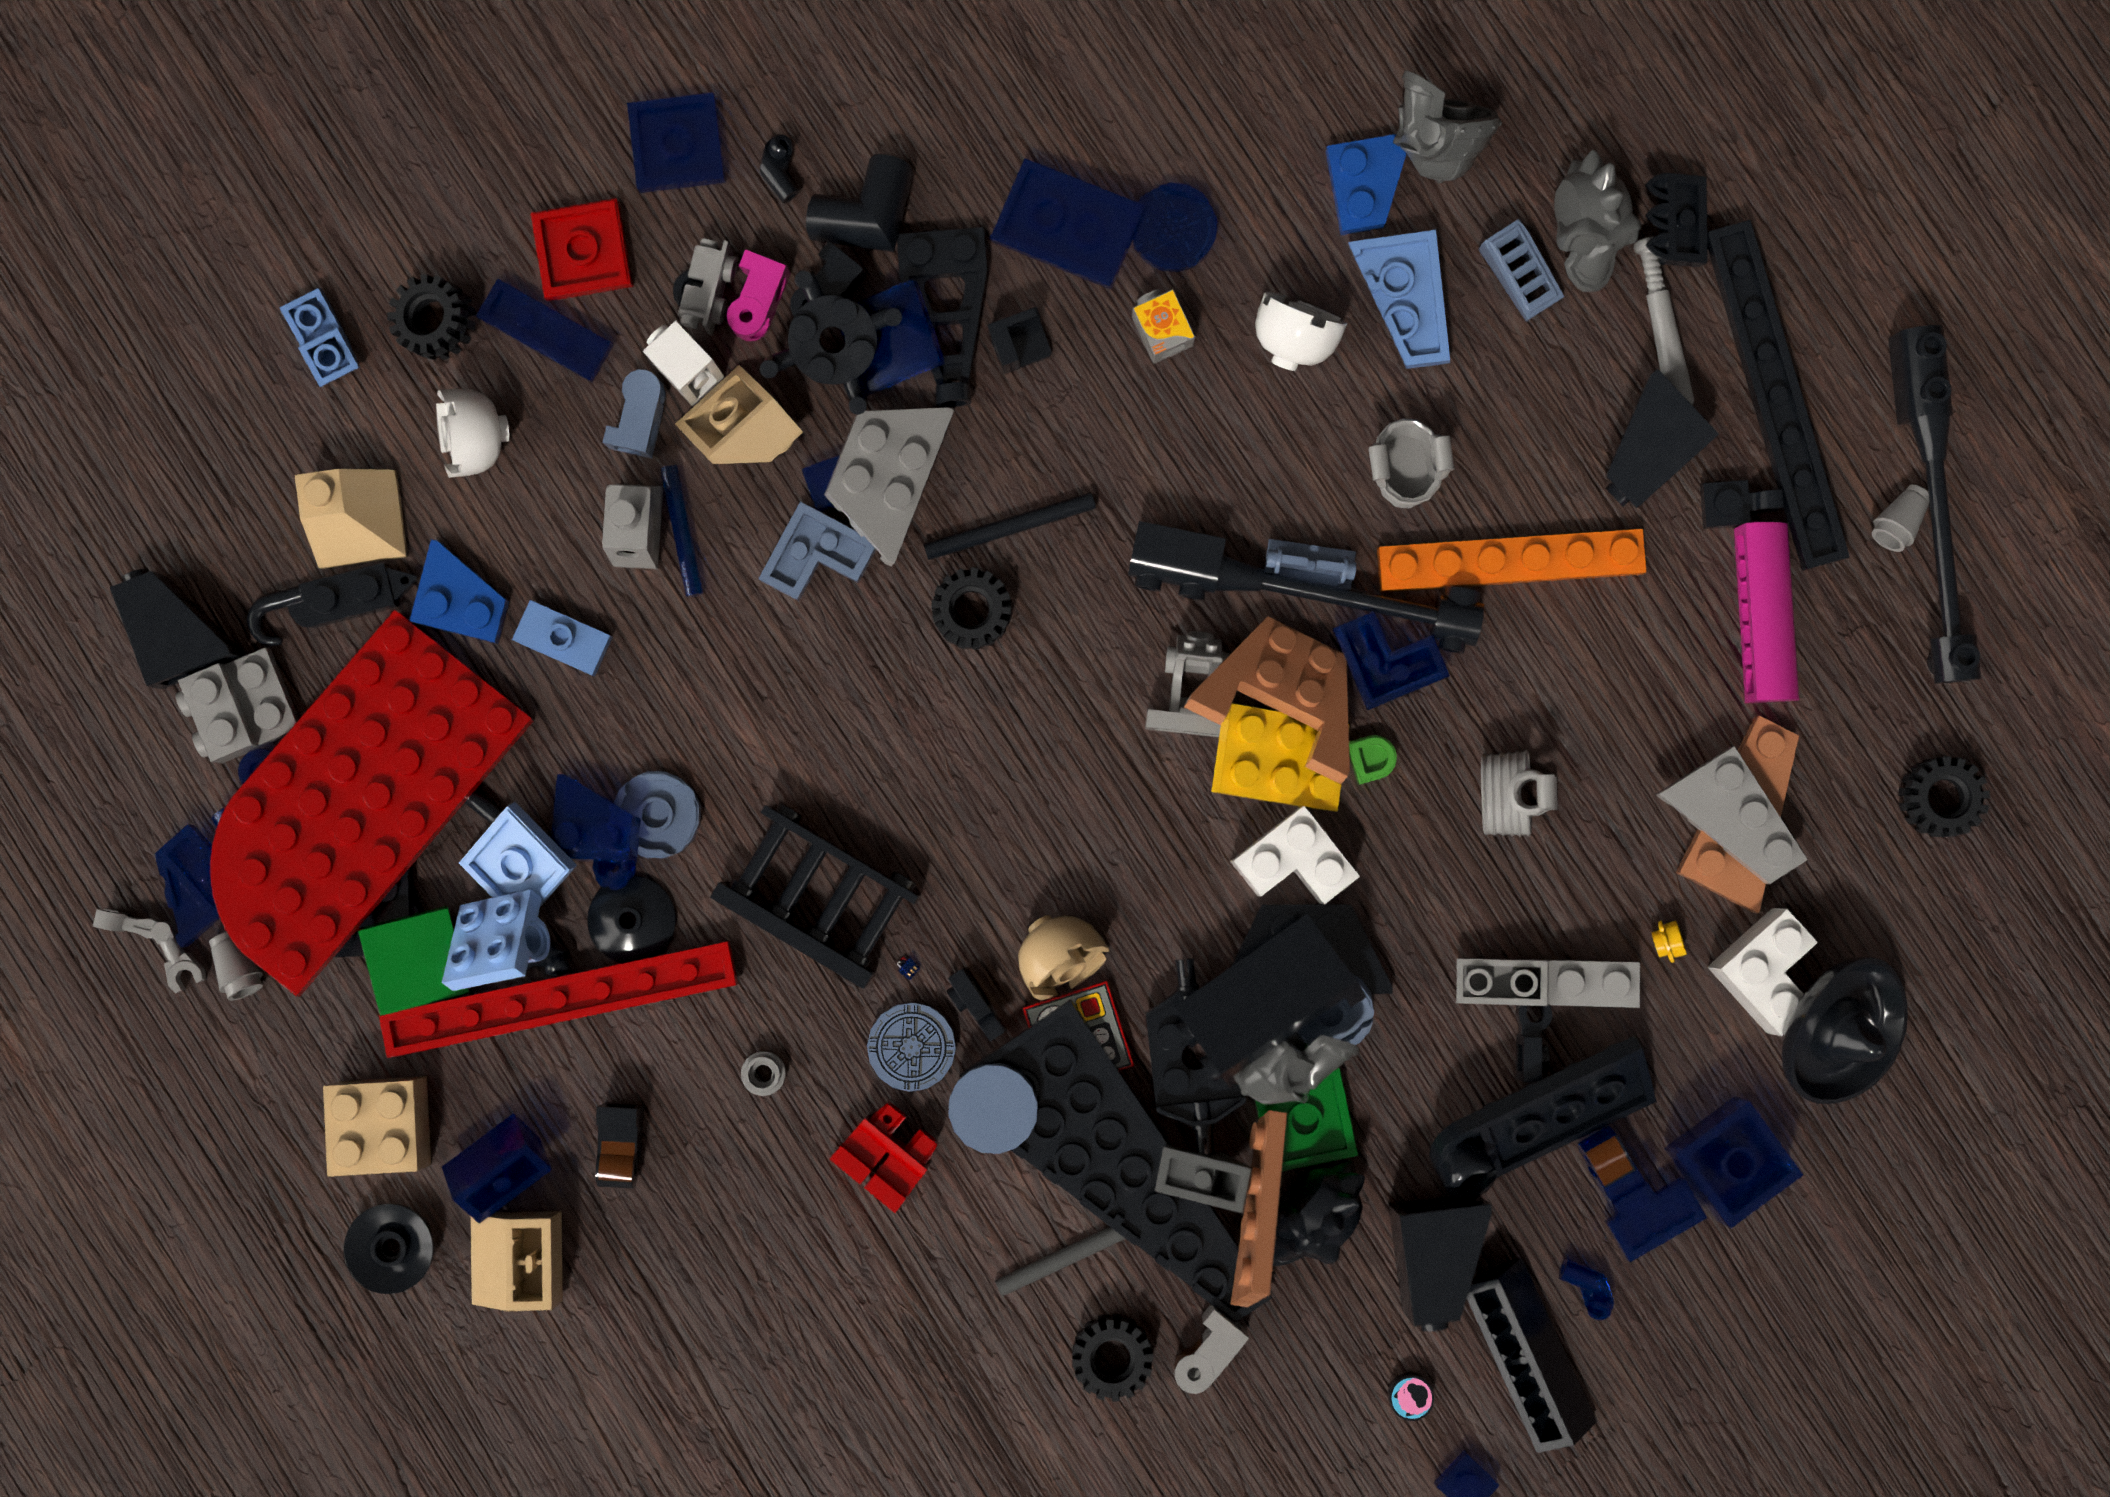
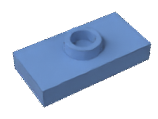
(562, 638)

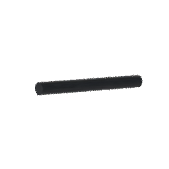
(1009, 526)

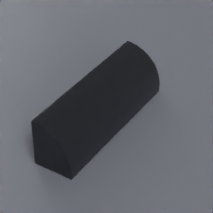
(1530, 1356)

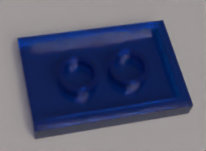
(1068, 223)

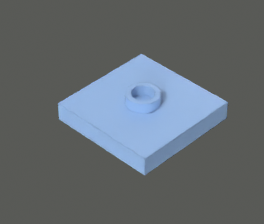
(517, 857)

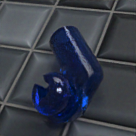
(1593, 1288)

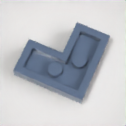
(814, 540)

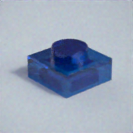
(1466, 1479)

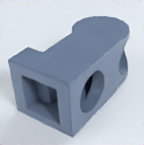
(640, 415)

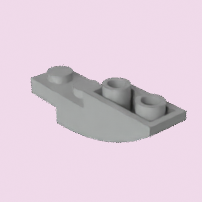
(1548, 982)

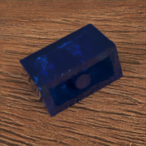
(496, 1168)

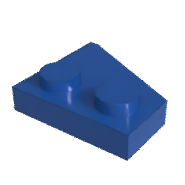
(1364, 181)
(457, 598)

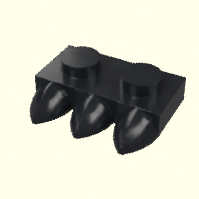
(1680, 219)

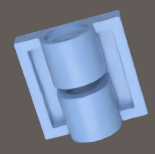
(496, 940)

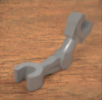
(164, 934)

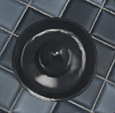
(1845, 1031)

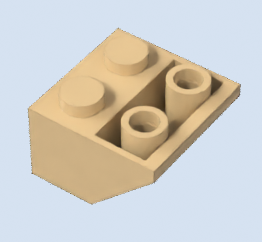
(517, 1261)

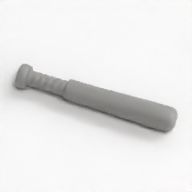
(1663, 321)

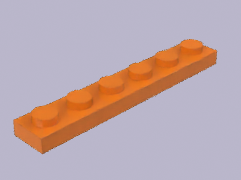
(1511, 560)

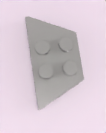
(886, 472)

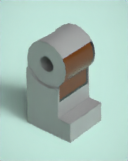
(1204, 1361)

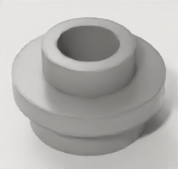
(749, 1076)

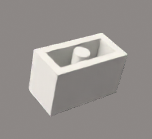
(682, 362)

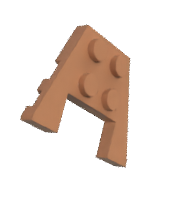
(1292, 677)

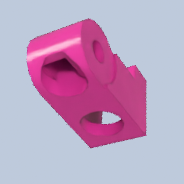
(754, 310)

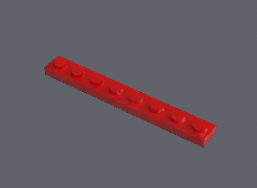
(558, 999)

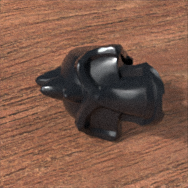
(1318, 1214)

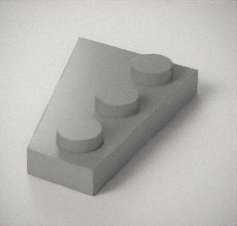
(1737, 814)

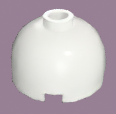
(1296, 331)
(469, 431)

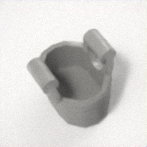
(1410, 462)
(1500, 793)

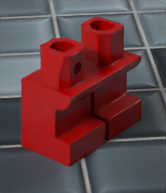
(902, 1167)

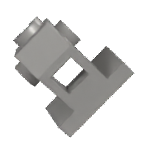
(1193, 654)

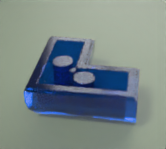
(1383, 673)

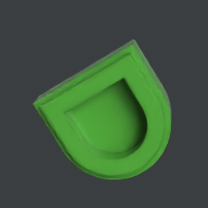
(1372, 758)

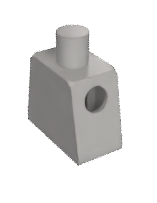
(632, 525)

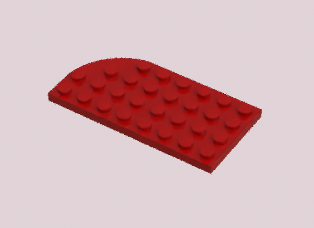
(353, 799)

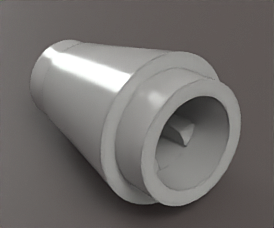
(1901, 519)
(234, 971)

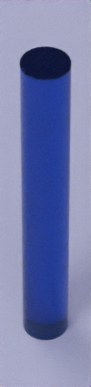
(681, 531)

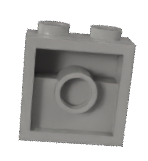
(237, 706)

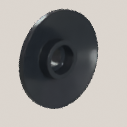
(653, 925)
(368, 1254)

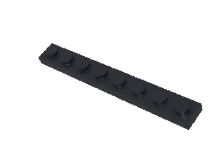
(1776, 395)

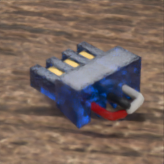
(908, 968)

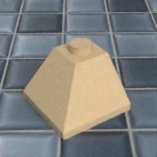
(739, 422)
(352, 515)

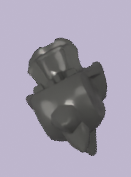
(1593, 221)

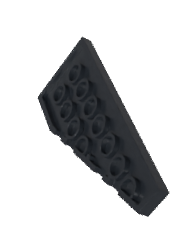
(1108, 1154)

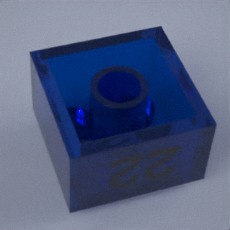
(1733, 1161)

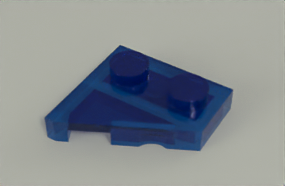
(188, 888)

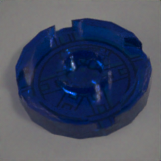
(1175, 228)

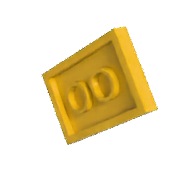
(1265, 759)

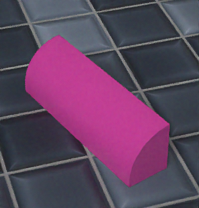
(1766, 612)

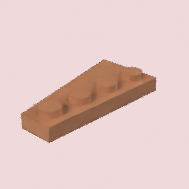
(1770, 757)

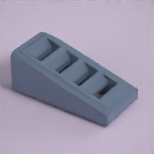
(1499, 265)

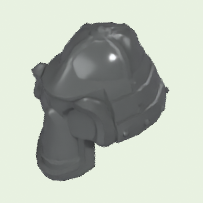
(1439, 132)
(1293, 1069)

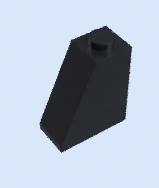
(1656, 442)
(168, 629)

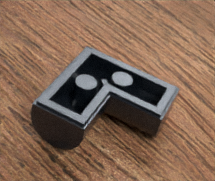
(874, 217)

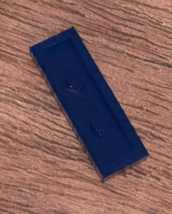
(544, 330)

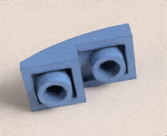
(320, 337)

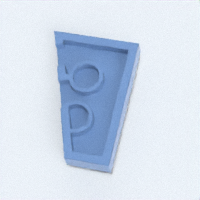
(1408, 292)

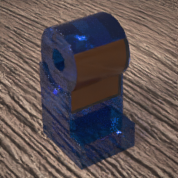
(1615, 1173)

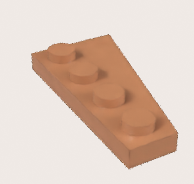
(1259, 1220)

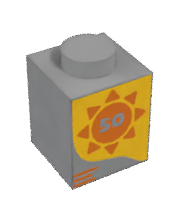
(1162, 325)

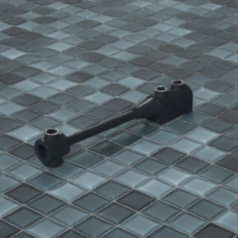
(1925, 403)
(1199, 566)

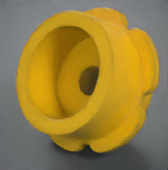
(1669, 940)

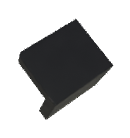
(1019, 340)

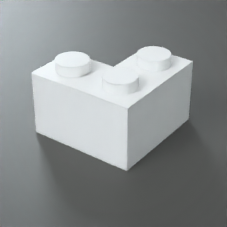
(1300, 847)
(1757, 965)

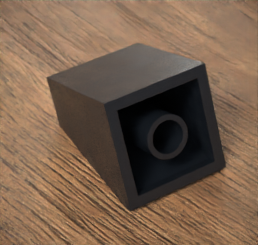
(1437, 1255)

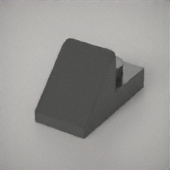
(1204, 1178)

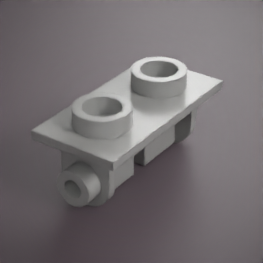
(714, 269)

